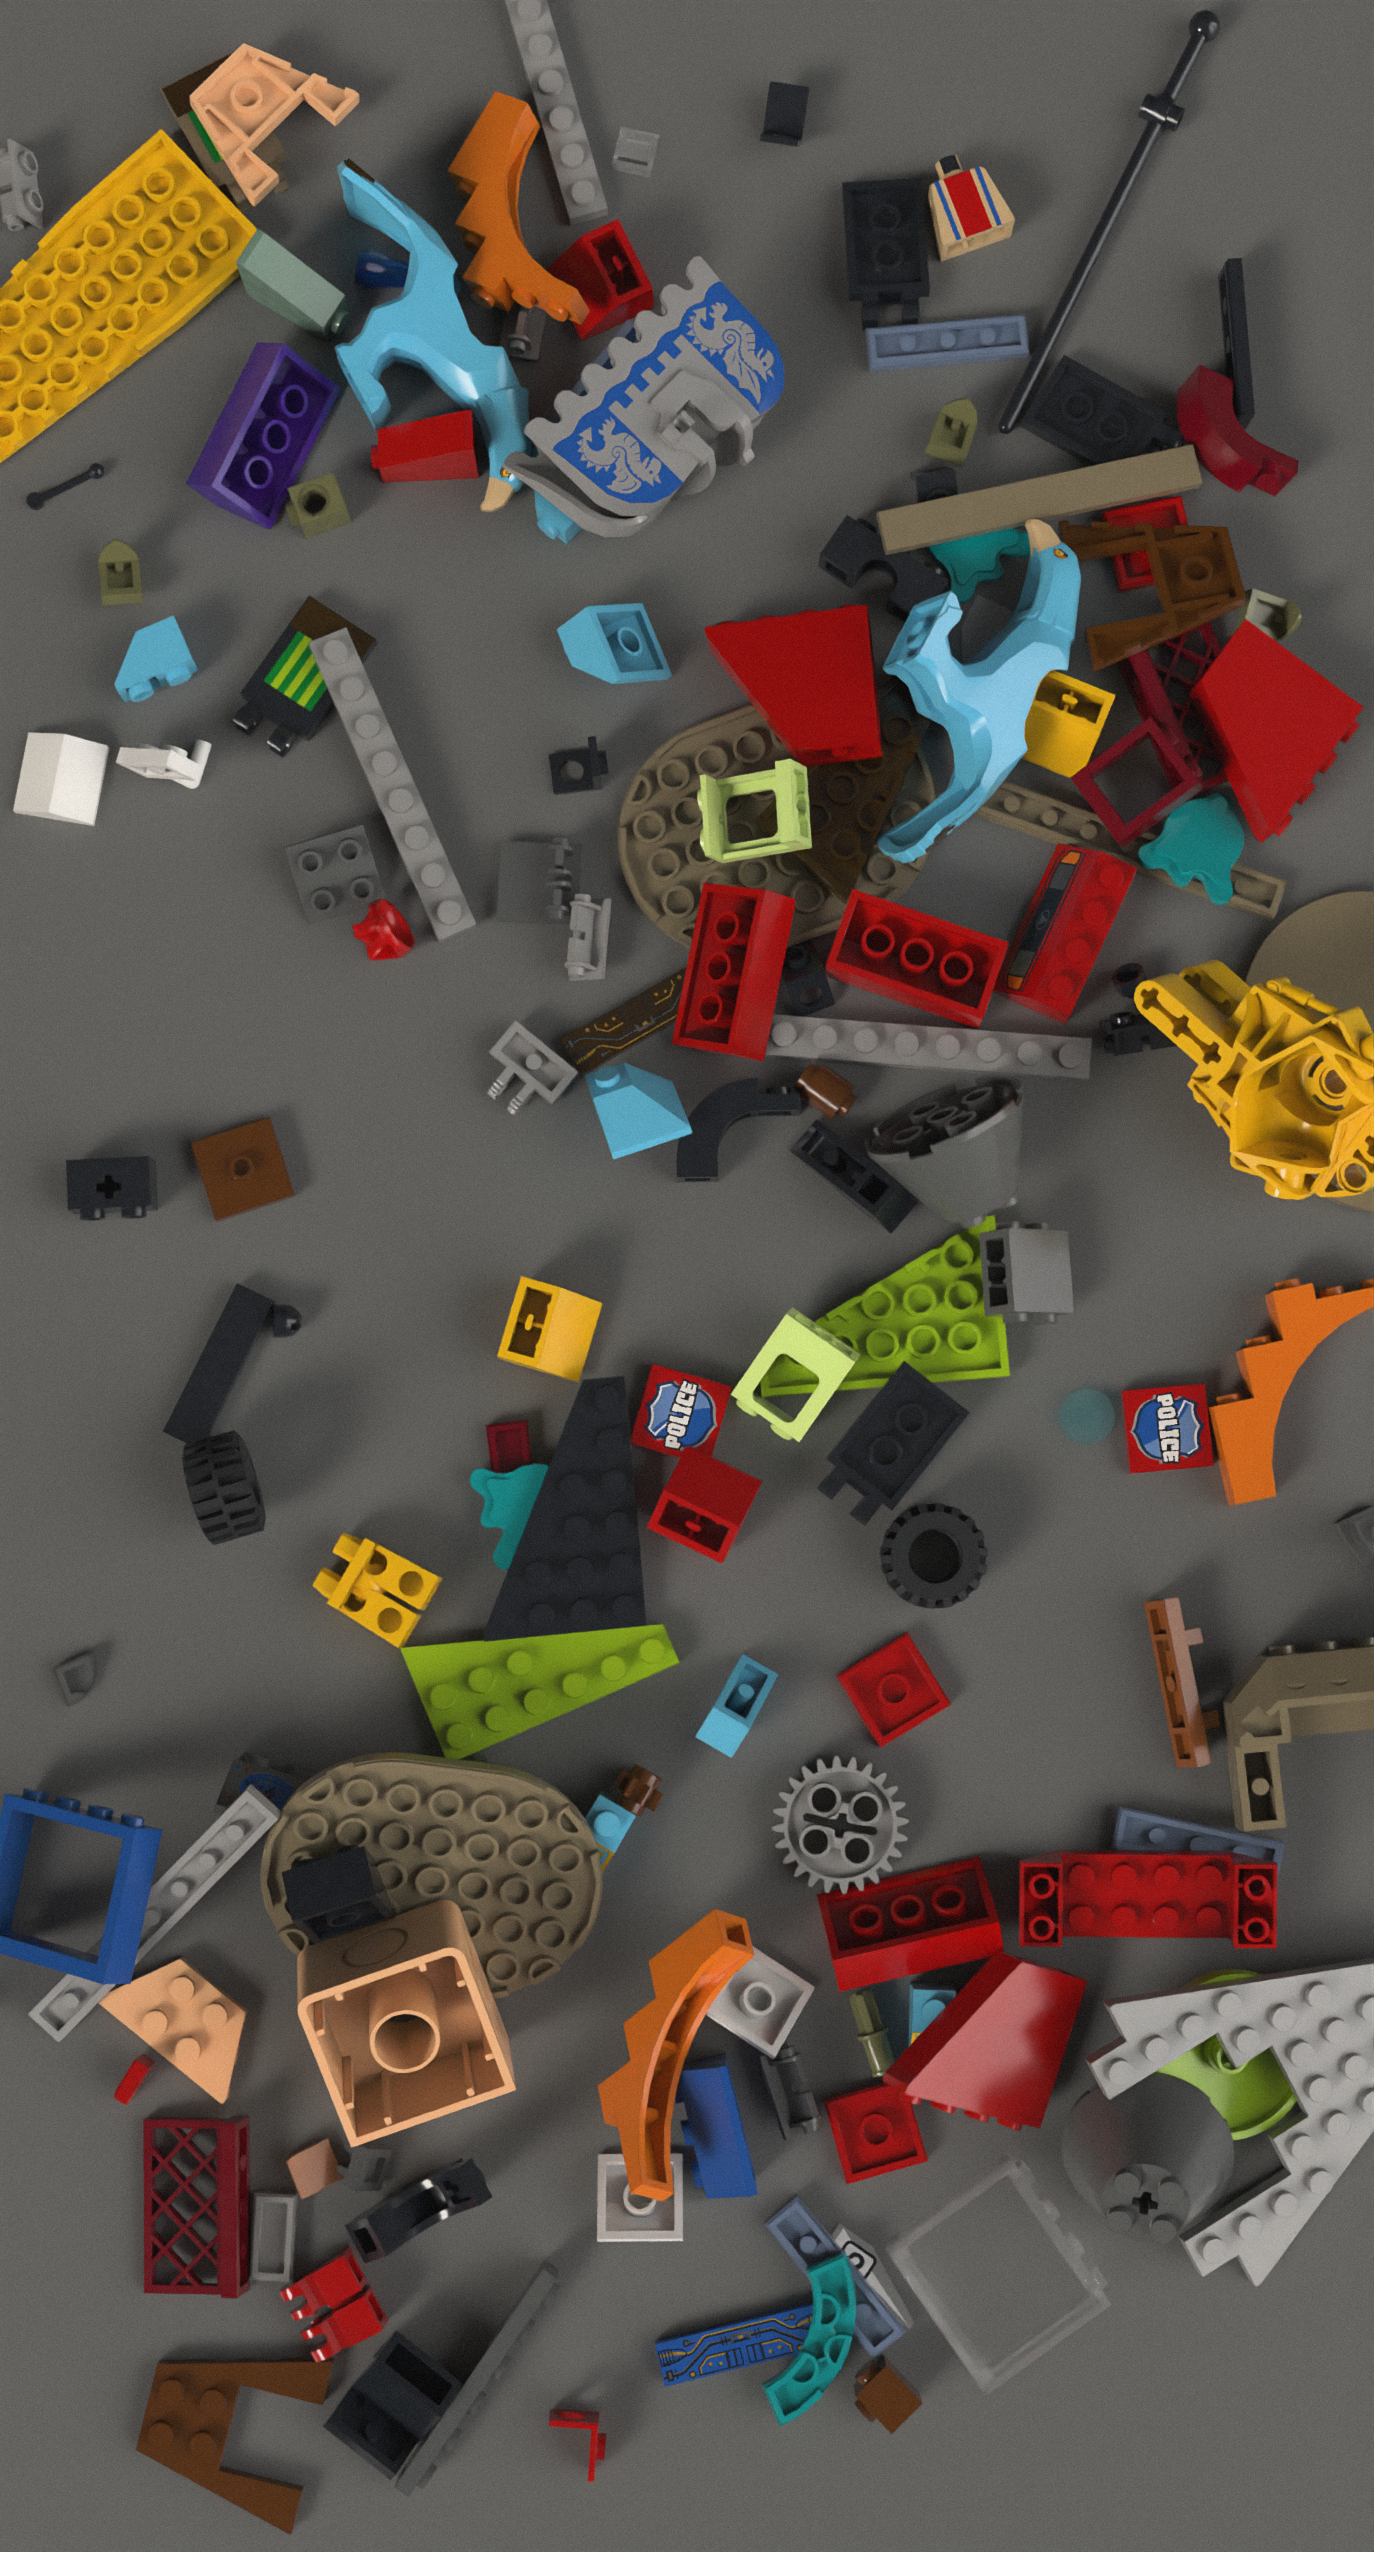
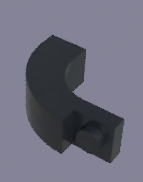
(716, 1114)
(417, 2207)

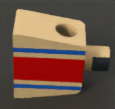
(966, 209)

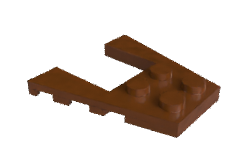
(1191, 573)
(192, 2419)

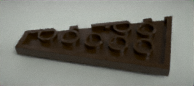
(855, 796)

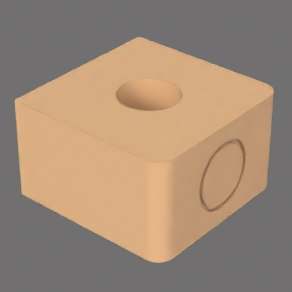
(410, 2071)

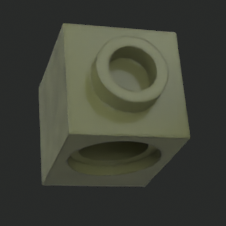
(319, 489)

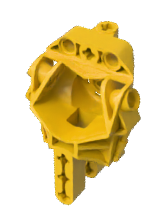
(1256, 1077)

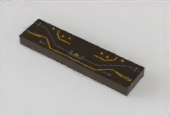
(625, 1025)

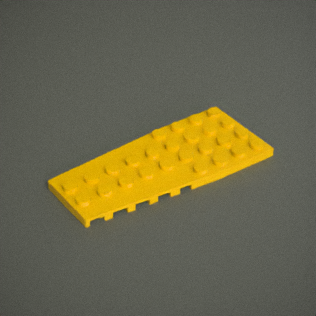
(112, 284)

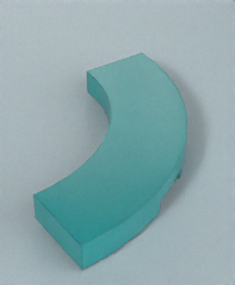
(826, 2344)

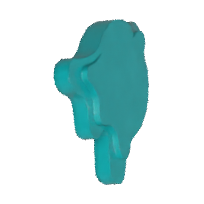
(977, 559)
(1198, 843)
(508, 1504)

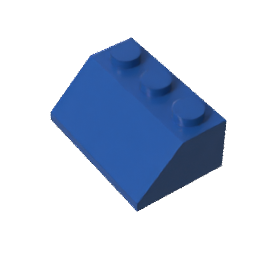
(715, 2129)

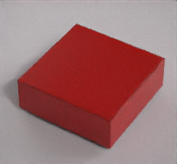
(133, 2079)

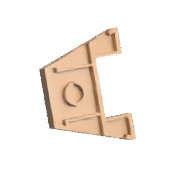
(249, 100)

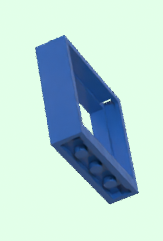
(128, 1895)

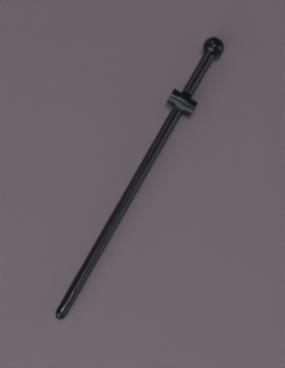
(1160, 114)

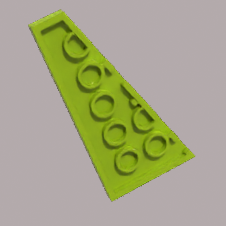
(505, 1687)

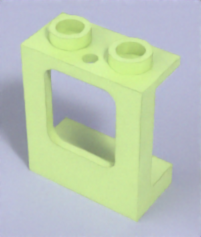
(792, 805)
(813, 1349)

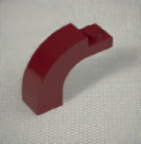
(1220, 440)

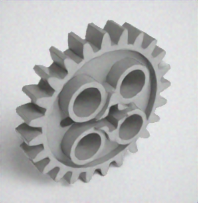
(831, 1862)

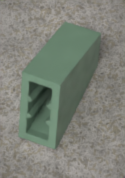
(291, 288)

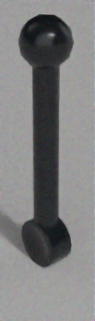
(37, 500)

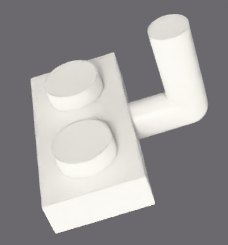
(167, 762)

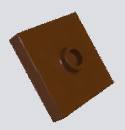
(243, 1169)

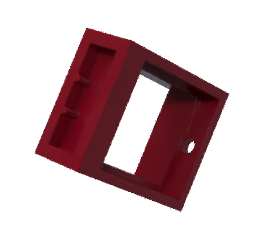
(1186, 766)

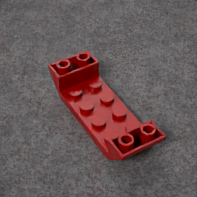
(1147, 1896)

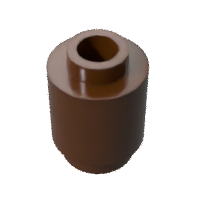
(826, 1090)

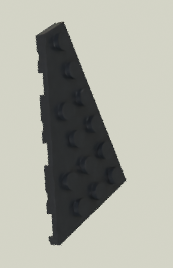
(581, 1541)

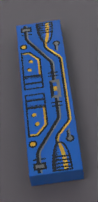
(733, 2344)

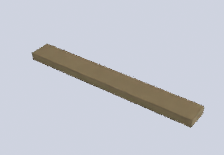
(1039, 498)
(1078, 827)

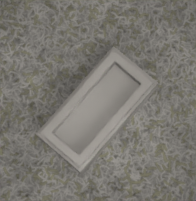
(273, 2236)

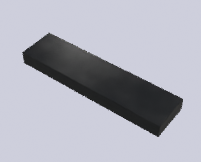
(1236, 339)
(219, 1365)

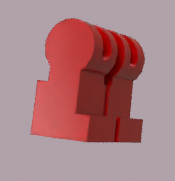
(353, 2314)

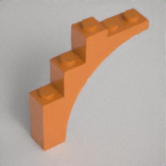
(489, 178)
(1246, 1427)
(658, 2038)

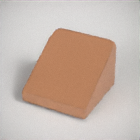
(314, 2168)

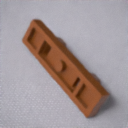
(1178, 1683)

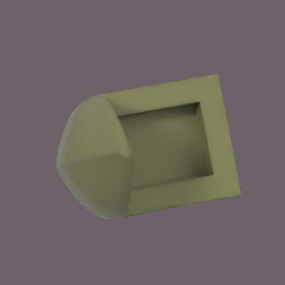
(953, 431)
(119, 574)
(1270, 614)

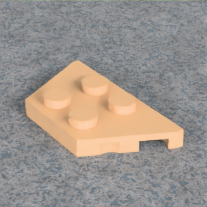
(184, 2021)

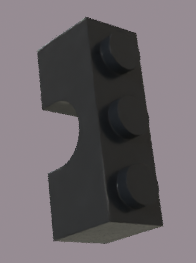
(859, 549)

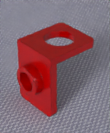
(582, 2420)

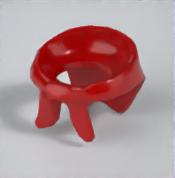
(384, 932)

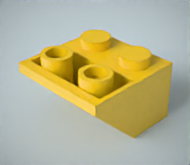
(1064, 723)
(549, 1329)

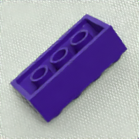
(263, 434)

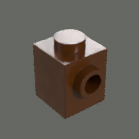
(885, 2394)

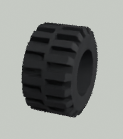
(223, 1487)
(970, 1561)

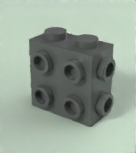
(1026, 1273)

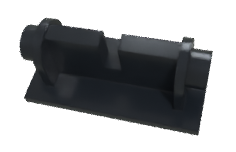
(1127, 1033)

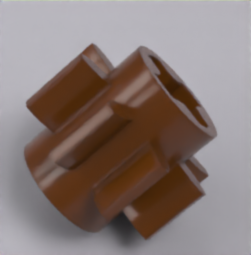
(637, 1790)

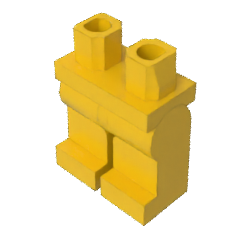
(367, 1579)

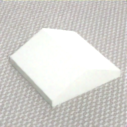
(61, 778)
(761, 2003)
(633, 2216)

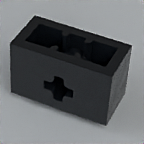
(91, 1176)

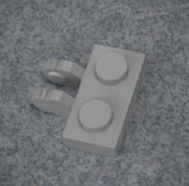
(533, 1064)

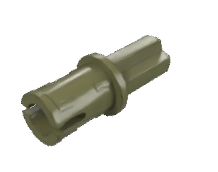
(872, 2031)

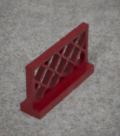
(1152, 701)
(231, 2213)

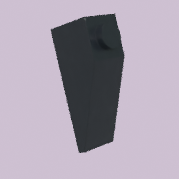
(854, 1176)

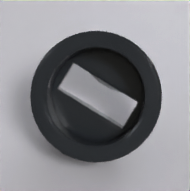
(1128, 978)
(285, 1321)

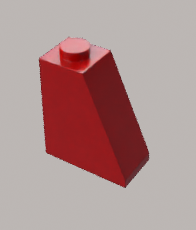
(428, 449)

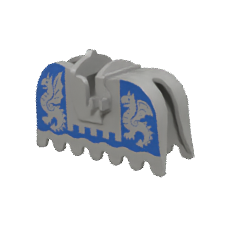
(660, 414)

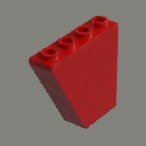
(808, 679)
(1271, 725)
(994, 2044)

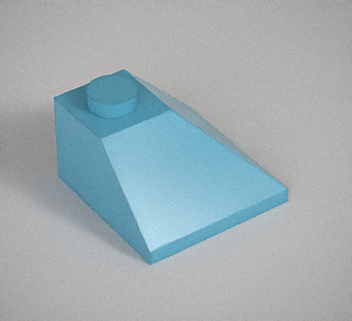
(614, 644)
(636, 1108)

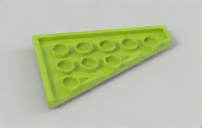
(921, 1315)

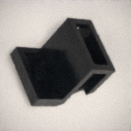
(393, 2404)

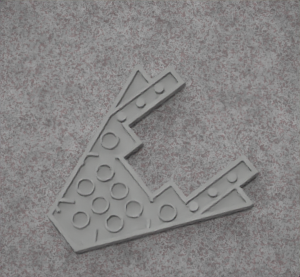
(1324, 2043)

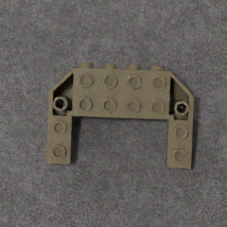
(1285, 1699)

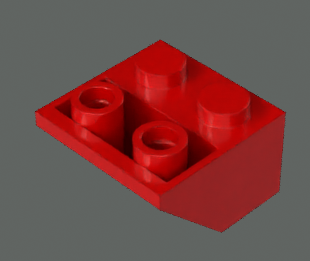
(607, 277)
(704, 1504)

